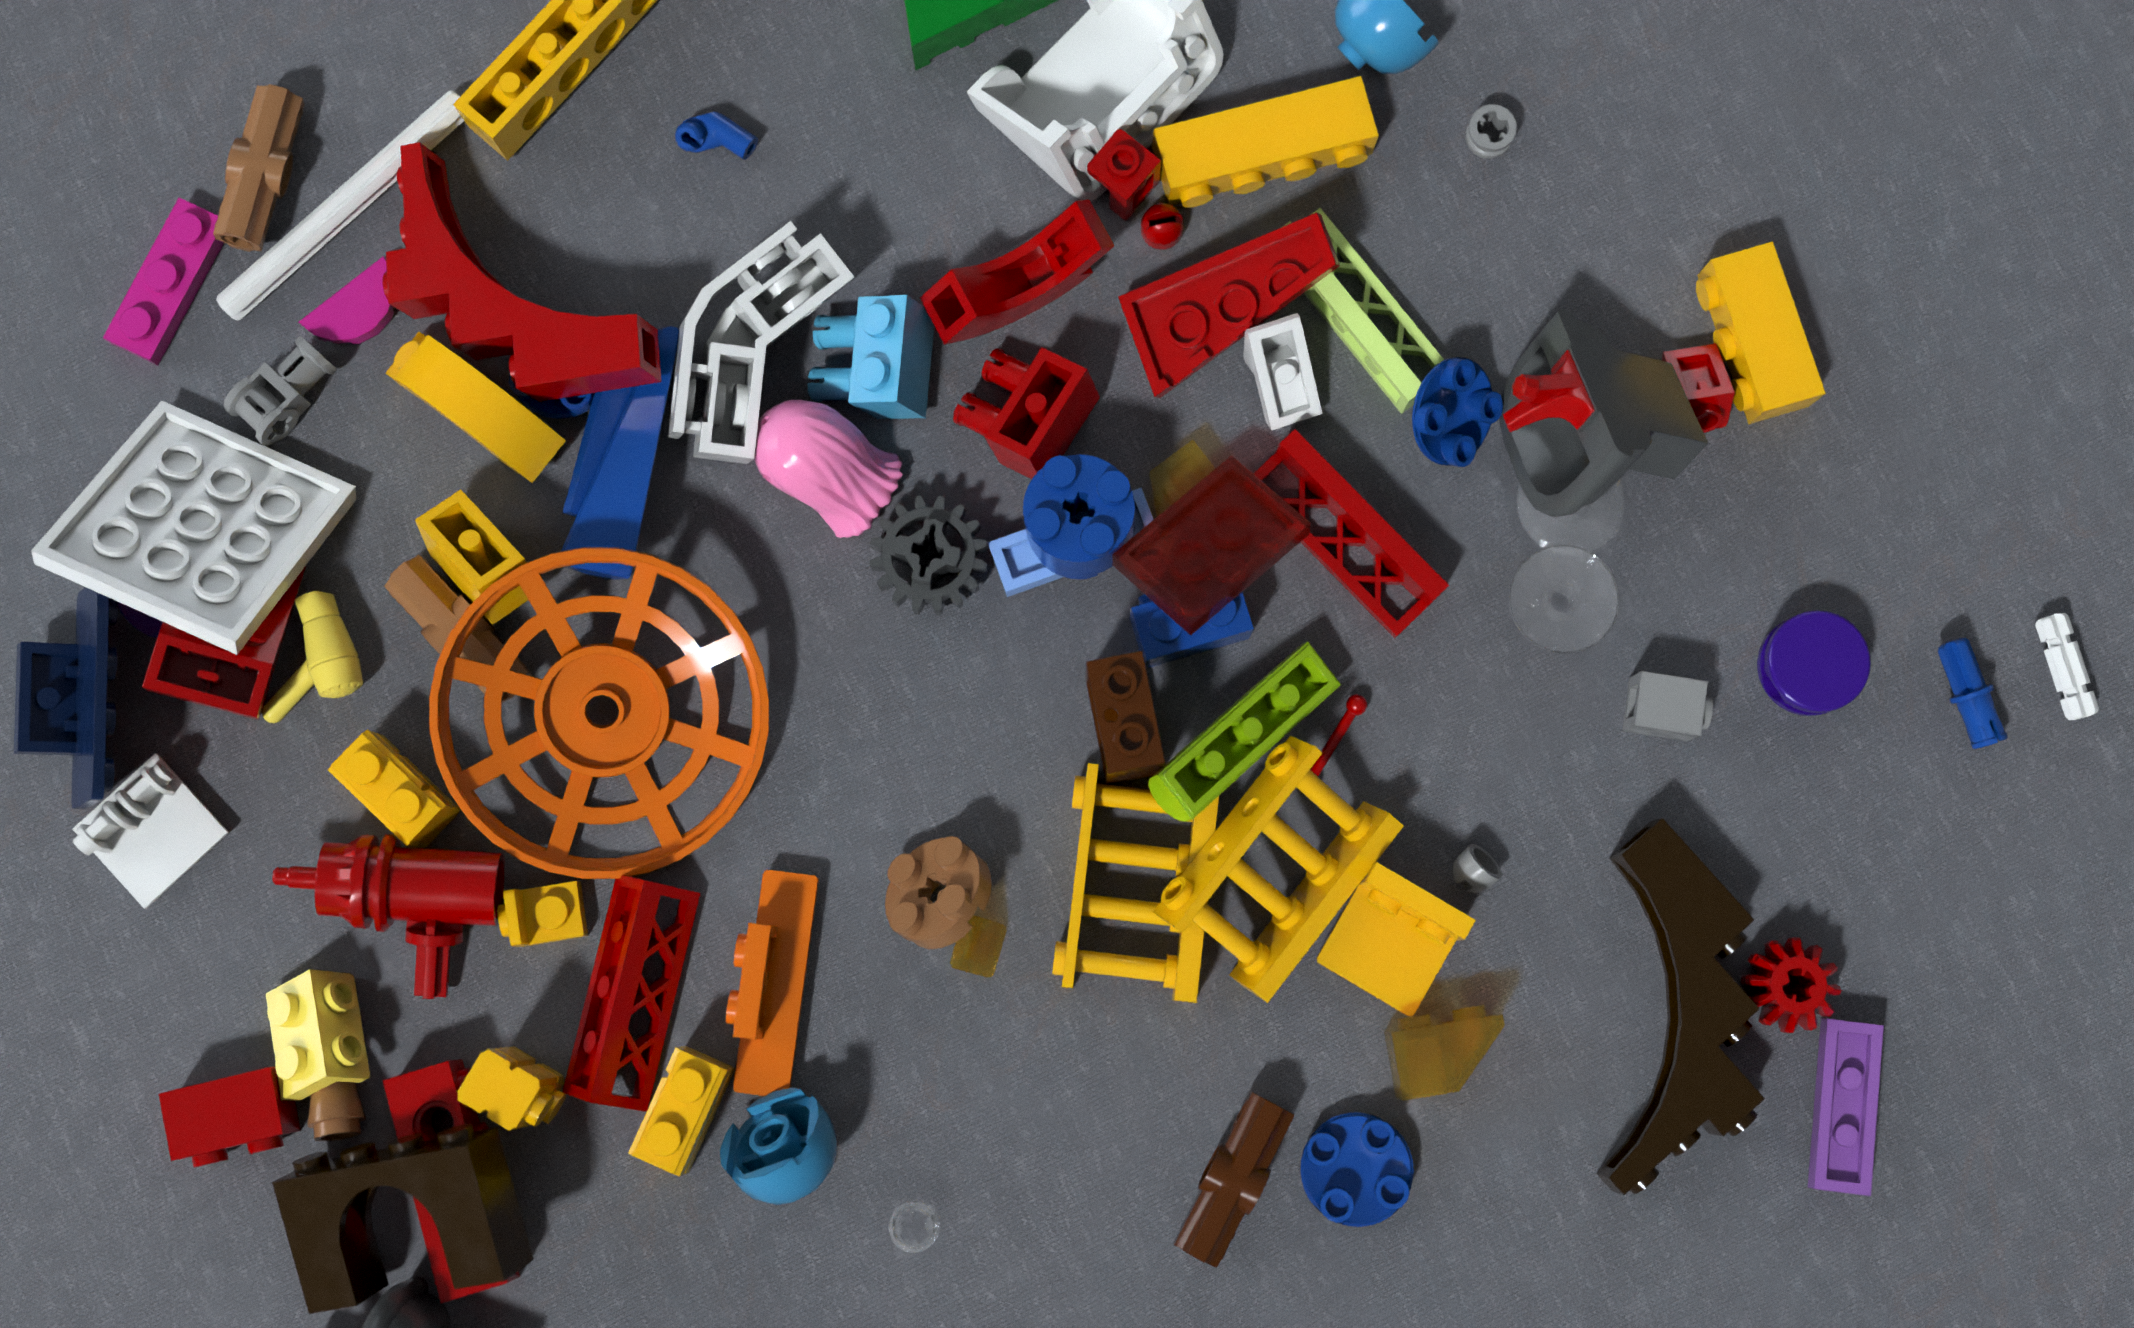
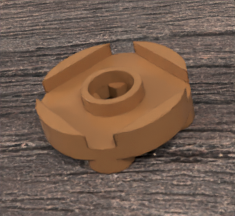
(916, 877)

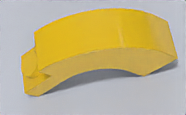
(475, 405)

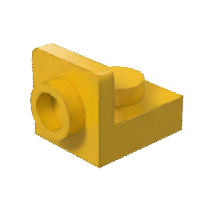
(543, 914)

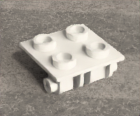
(149, 831)

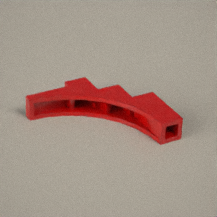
(550, 349)

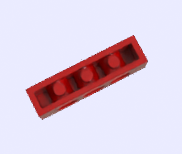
(412, 1103)

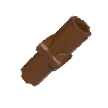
(1233, 1179)

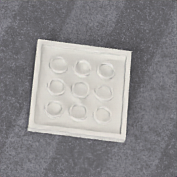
(196, 526)

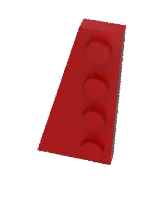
(1209, 305)

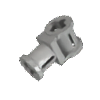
(278, 392)

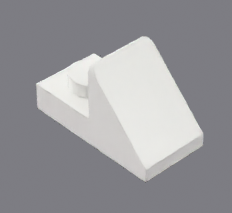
(1282, 371)

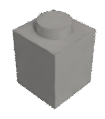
(1667, 706)

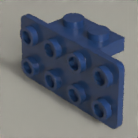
(64, 698)

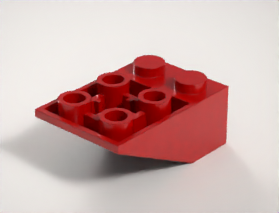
(214, 677)

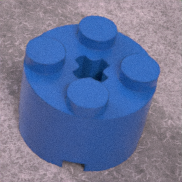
(1072, 486)

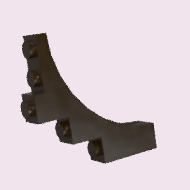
(1705, 1006)

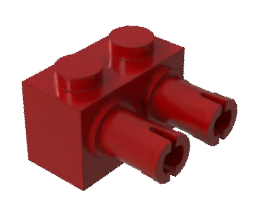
(1040, 416)

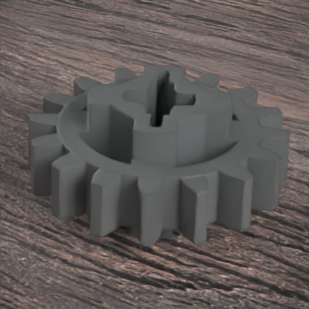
(953, 560)

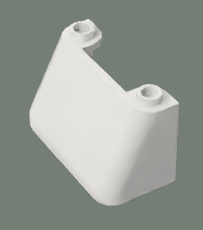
(1111, 71)

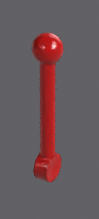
(1355, 705)

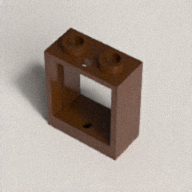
(1124, 717)

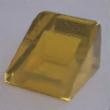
(979, 948)

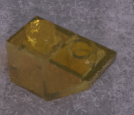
(1442, 1055)

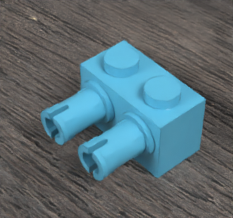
(889, 357)

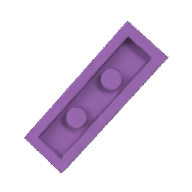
(1845, 1106)

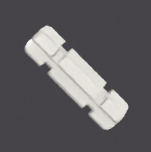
(2067, 666)

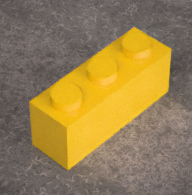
(1759, 333)

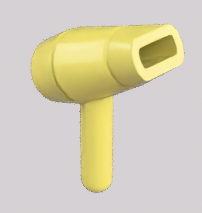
(330, 657)

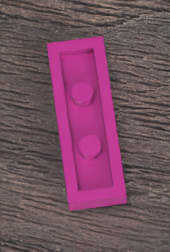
(166, 283)

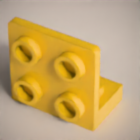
(1393, 939)

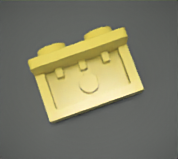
(316, 1033)

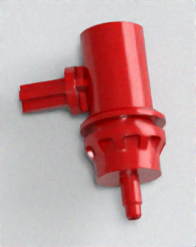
(416, 885)

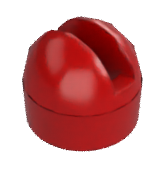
(1165, 234)

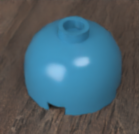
(1381, 35)
(781, 1148)

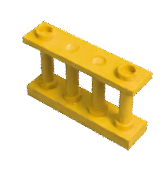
(1318, 897)
(1176, 972)

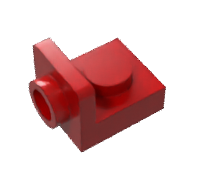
(1126, 171)
(1704, 383)

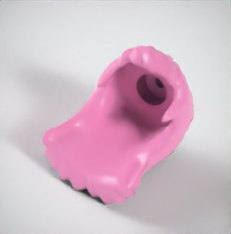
(826, 464)

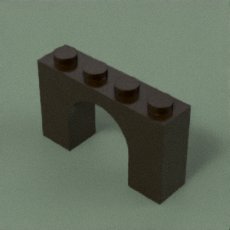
(455, 1177)

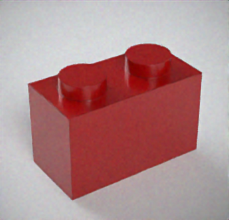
(227, 1113)

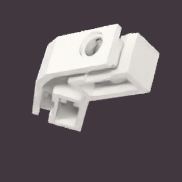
(740, 338)

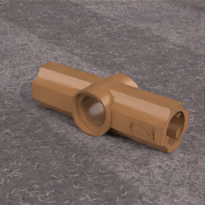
(259, 168)
(439, 608)

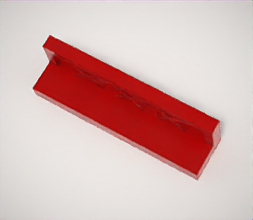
(1366, 527)
(613, 992)

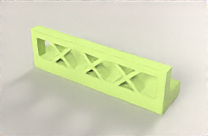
(1358, 332)

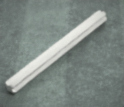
(336, 211)

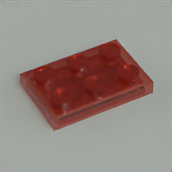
(1211, 544)

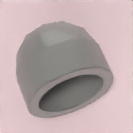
(1476, 868)

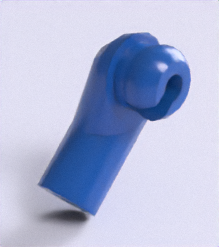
(714, 131)

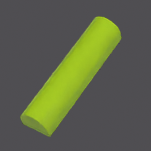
(1243, 734)

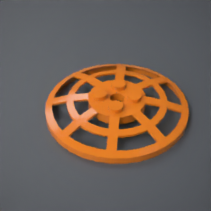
(578, 741)

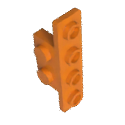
(772, 982)

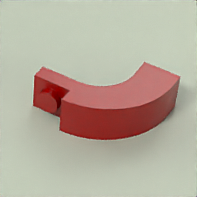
(1014, 285)

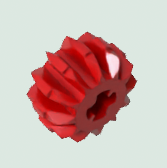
(1806, 997)

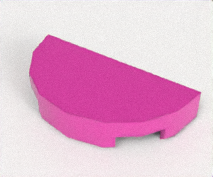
(354, 311)

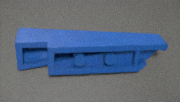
(617, 465)

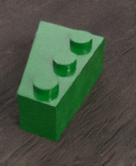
(944, 24)

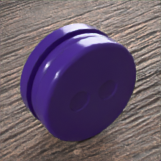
(1813, 663)

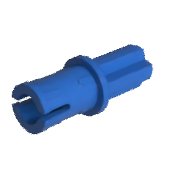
(1971, 693)

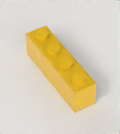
(1265, 142)

